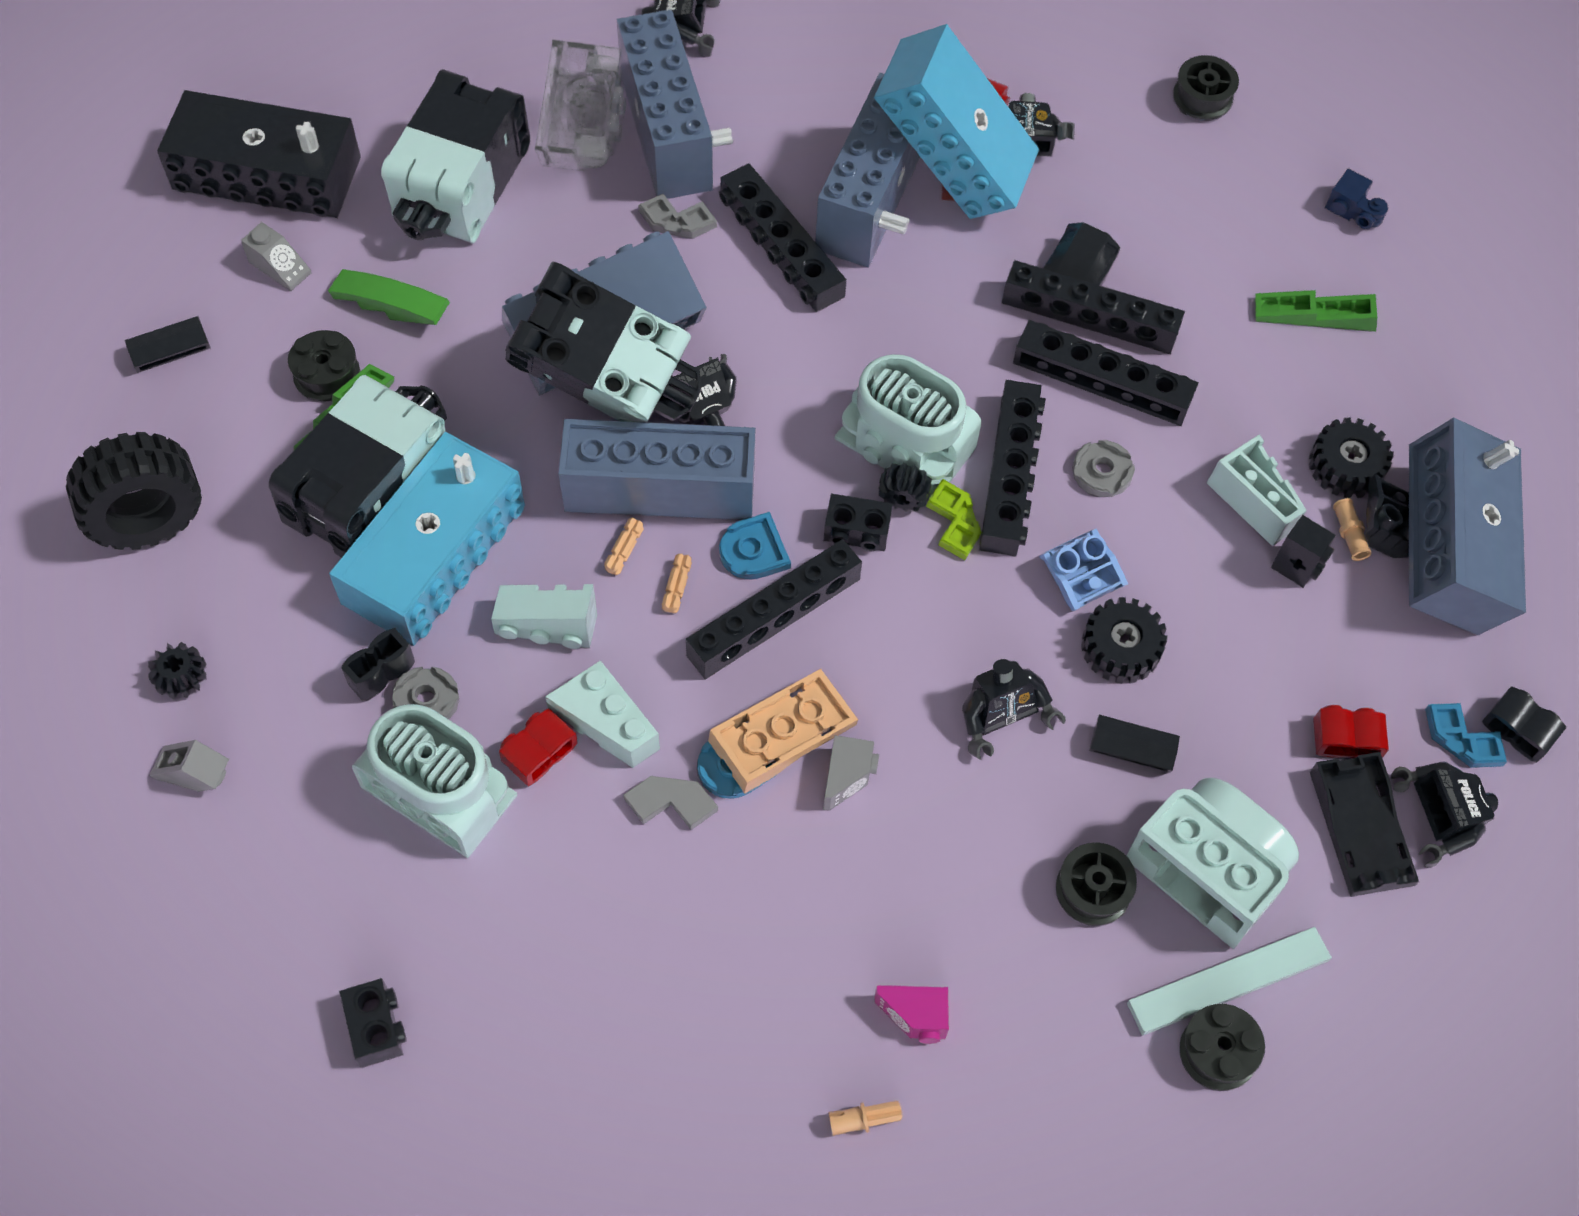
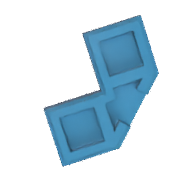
(1450, 731)

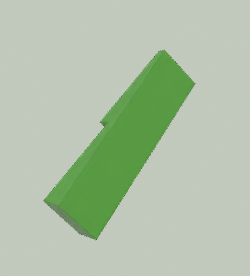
(1306, 309)

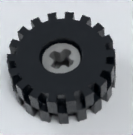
(1341, 473)
(1120, 659)

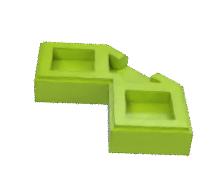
(957, 507)

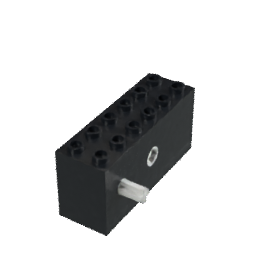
(260, 153)

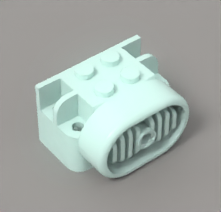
(910, 417)
(433, 776)
(1216, 856)

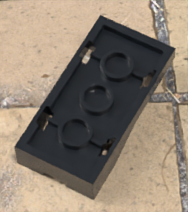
(1364, 823)

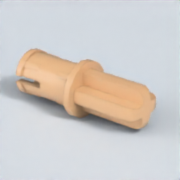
(864, 1117)

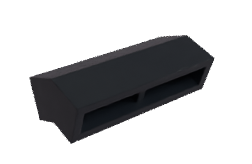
(167, 344)
(1134, 743)

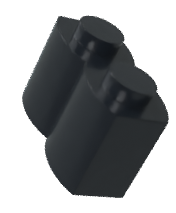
(381, 662)
(1524, 724)

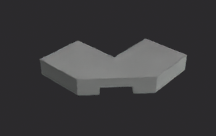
(687, 223)
(659, 793)

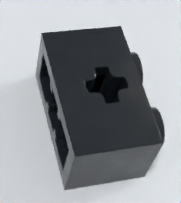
(1304, 552)

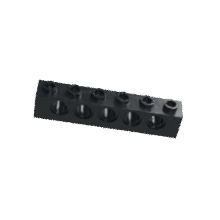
(782, 238)
(1092, 307)
(1114, 384)
(997, 534)
(773, 609)

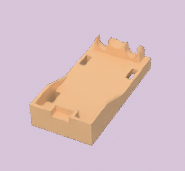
(781, 730)

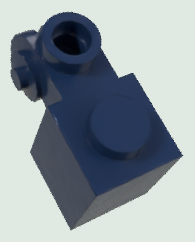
(1350, 201)

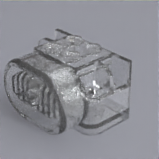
(581, 107)

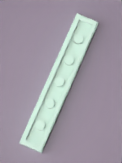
(1228, 980)

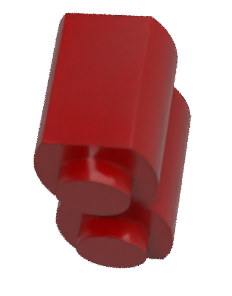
(1349, 733)
(537, 746)

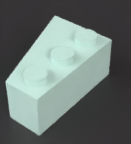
(1257, 491)
(546, 615)
(605, 713)

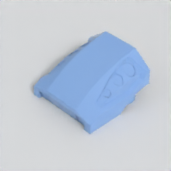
(1084, 569)

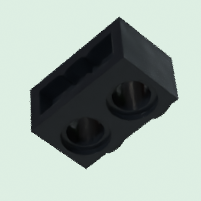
(858, 514)
(365, 1025)

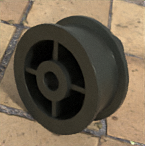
(1205, 87)
(322, 363)
(1094, 902)
(1233, 1031)

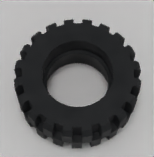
(128, 463)

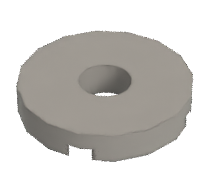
(1101, 483)
(427, 680)

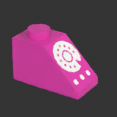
(916, 1010)

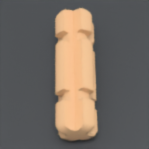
(623, 546)
(676, 583)

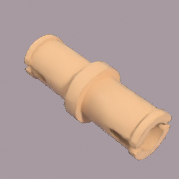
(1352, 529)

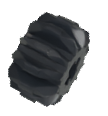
(905, 487)
(165, 673)

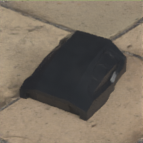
(1084, 253)
(1387, 518)

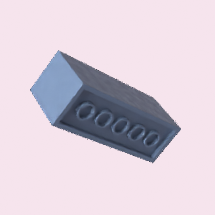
(657, 469)

